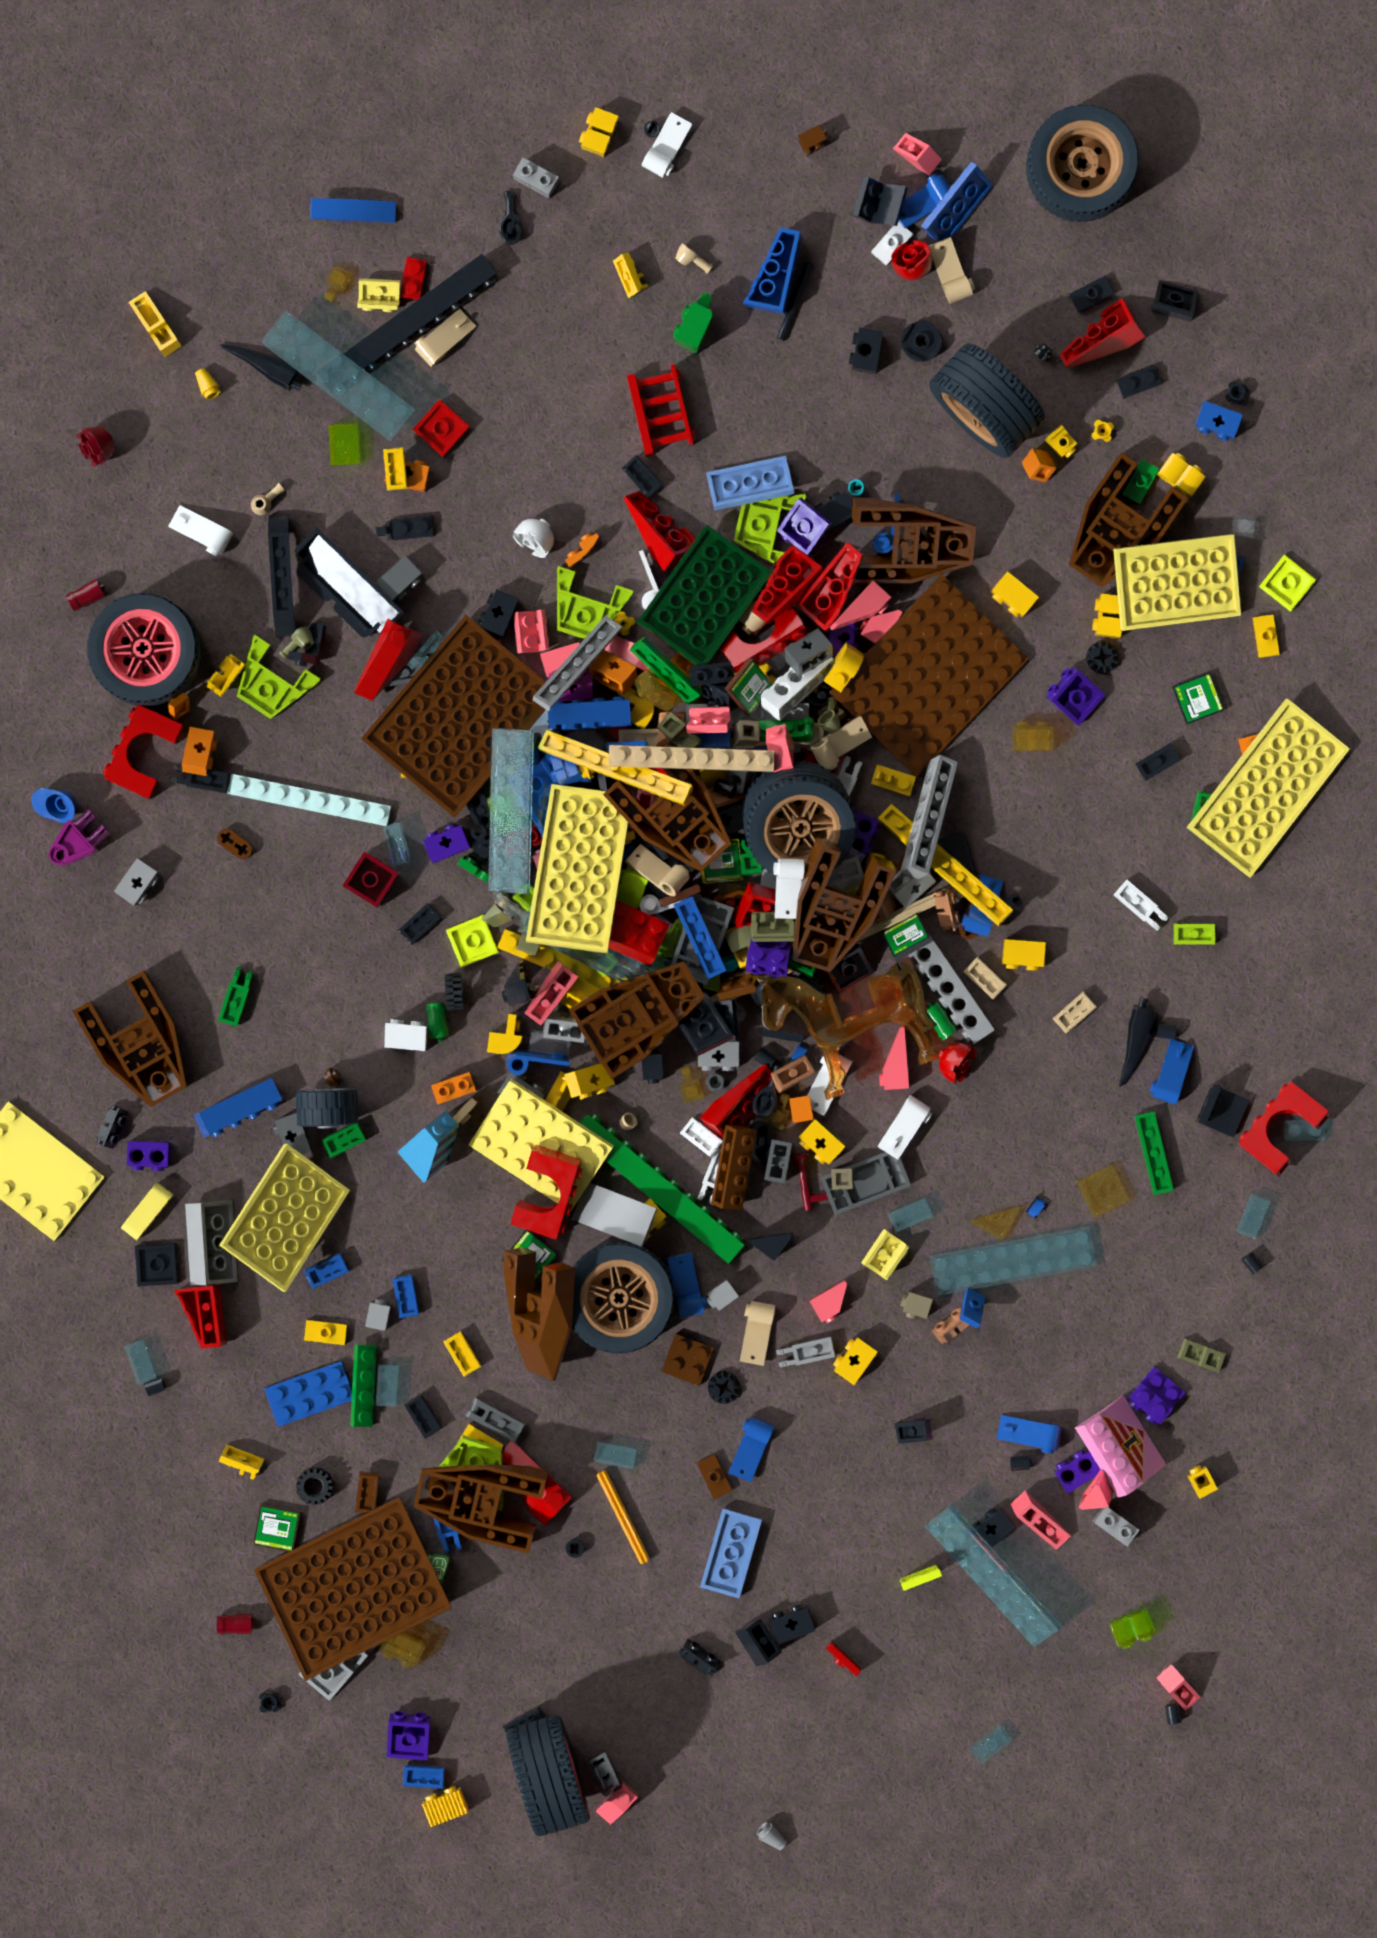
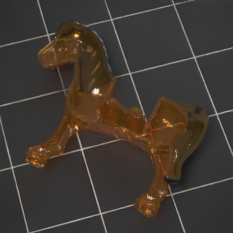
(894, 1002)

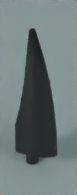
(270, 366)
(1139, 1031)

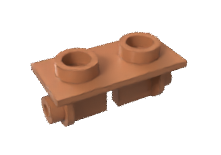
(950, 916)
(944, 1329)

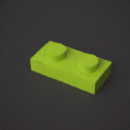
(1194, 934)

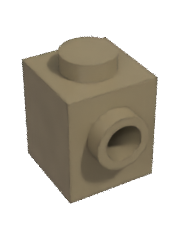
(745, 734)
(916, 1305)

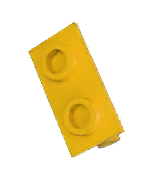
(231, 668)
(559, 1092)

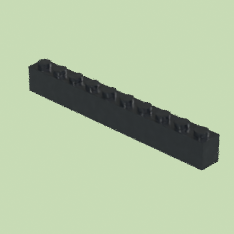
(422, 313)

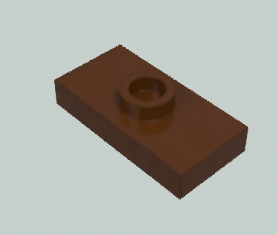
(714, 1476)
(367, 1492)

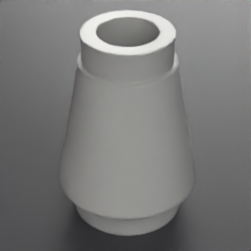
(771, 1836)

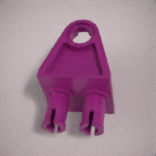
(75, 842)

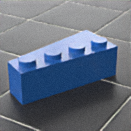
(774, 281)
(589, 715)
(238, 1107)

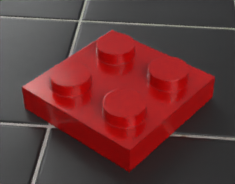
(441, 428)

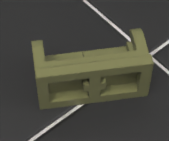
(771, 929)

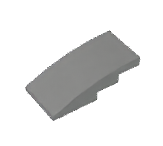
(615, 1214)
(333, 1679)

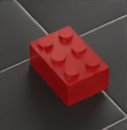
(636, 933)

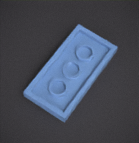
(750, 483)
(730, 1553)

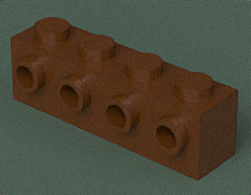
(734, 1167)

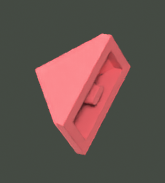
(1097, 1493)

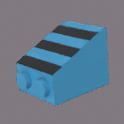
(431, 1147)

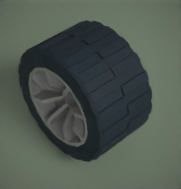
(327, 1107)

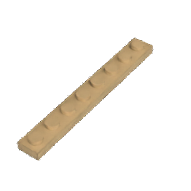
(691, 758)

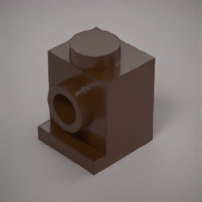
(813, 139)

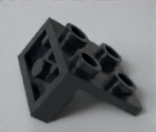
(879, 202)
(1222, 1110)

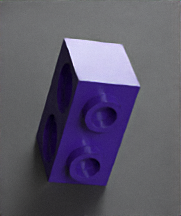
(865, 837)
(148, 1150)
(1079, 1475)

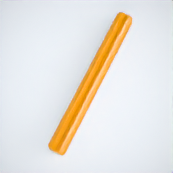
(623, 1516)

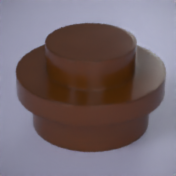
(332, 1077)

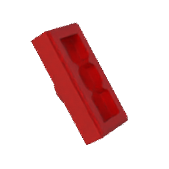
(842, 1659)

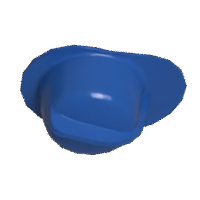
(54, 804)

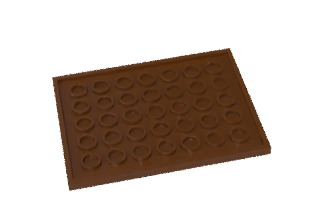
(930, 675)
(445, 715)
(353, 1589)

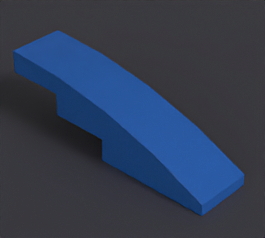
(352, 210)

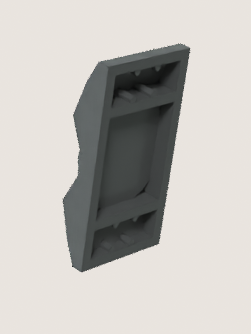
(716, 918)
(870, 1180)

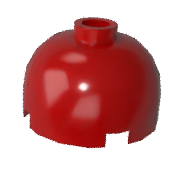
(912, 260)
(955, 1061)

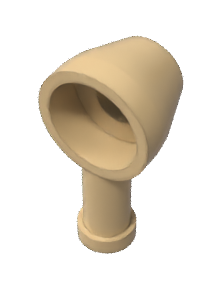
(686, 256)
(266, 500)

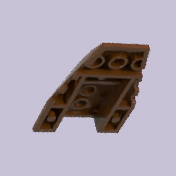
(635, 1015)

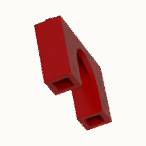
(787, 630)
(142, 722)
(1290, 1101)
(564, 1171)

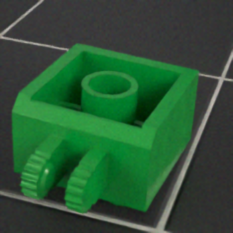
(695, 324)

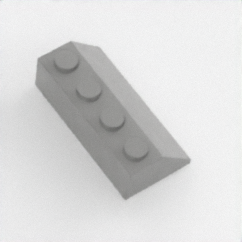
(206, 1229)

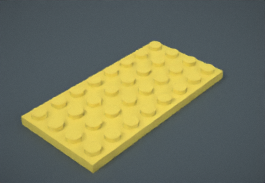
(1268, 788)
(577, 871)

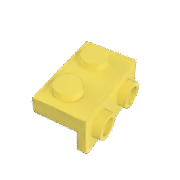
(379, 294)
(885, 1254)

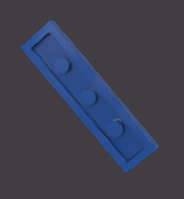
(699, 937)

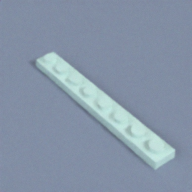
(309, 800)

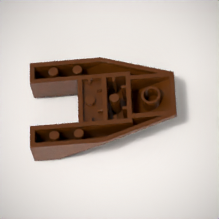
(1113, 525)
(922, 542)
(686, 832)
(830, 919)
(143, 1053)
(539, 1320)
(469, 1499)

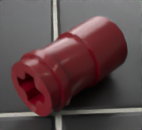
(85, 595)
(235, 1624)

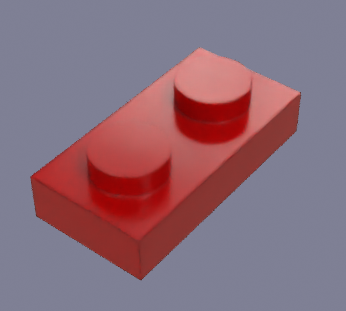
(413, 279)

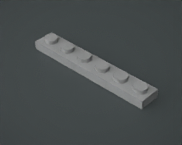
(577, 663)

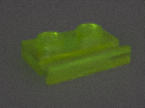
(344, 444)

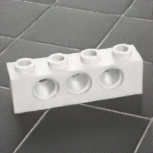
(792, 689)

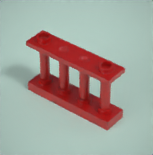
(641, 404)

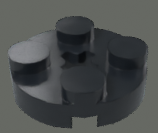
(909, 342)

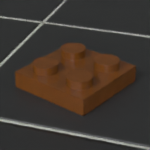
(687, 1359)

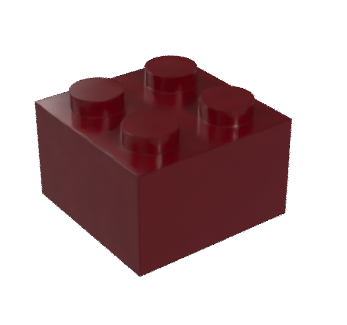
(371, 879)

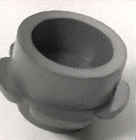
(720, 1081)

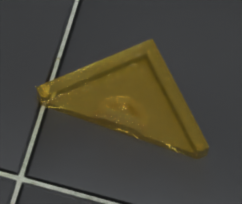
(997, 1223)

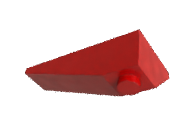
(1111, 334)
(663, 538)
(787, 584)
(828, 593)
(391, 653)
(737, 1103)
(554, 1494)

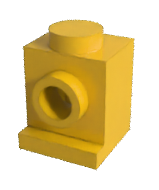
(1053, 441)
(1207, 1486)

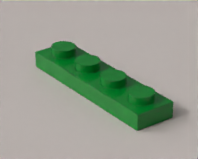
(665, 670)
(1153, 1153)
(363, 1385)

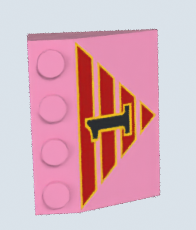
(1121, 1447)

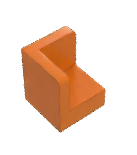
(1038, 465)
(801, 1109)

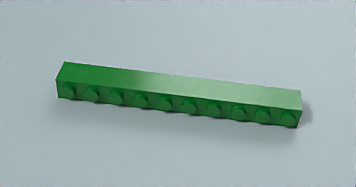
(667, 1193)

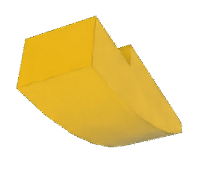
(155, 324)

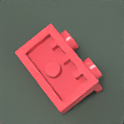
(531, 631)
(709, 720)

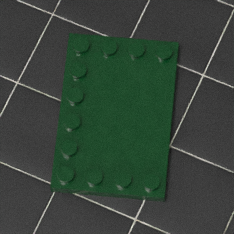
(704, 597)

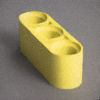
(147, 1211)

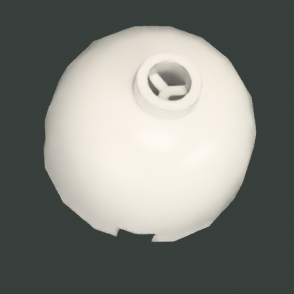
(535, 535)

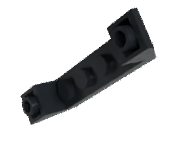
(281, 575)

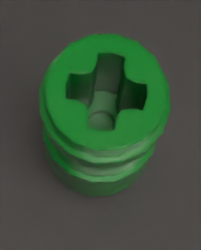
(437, 1021)
(941, 1021)

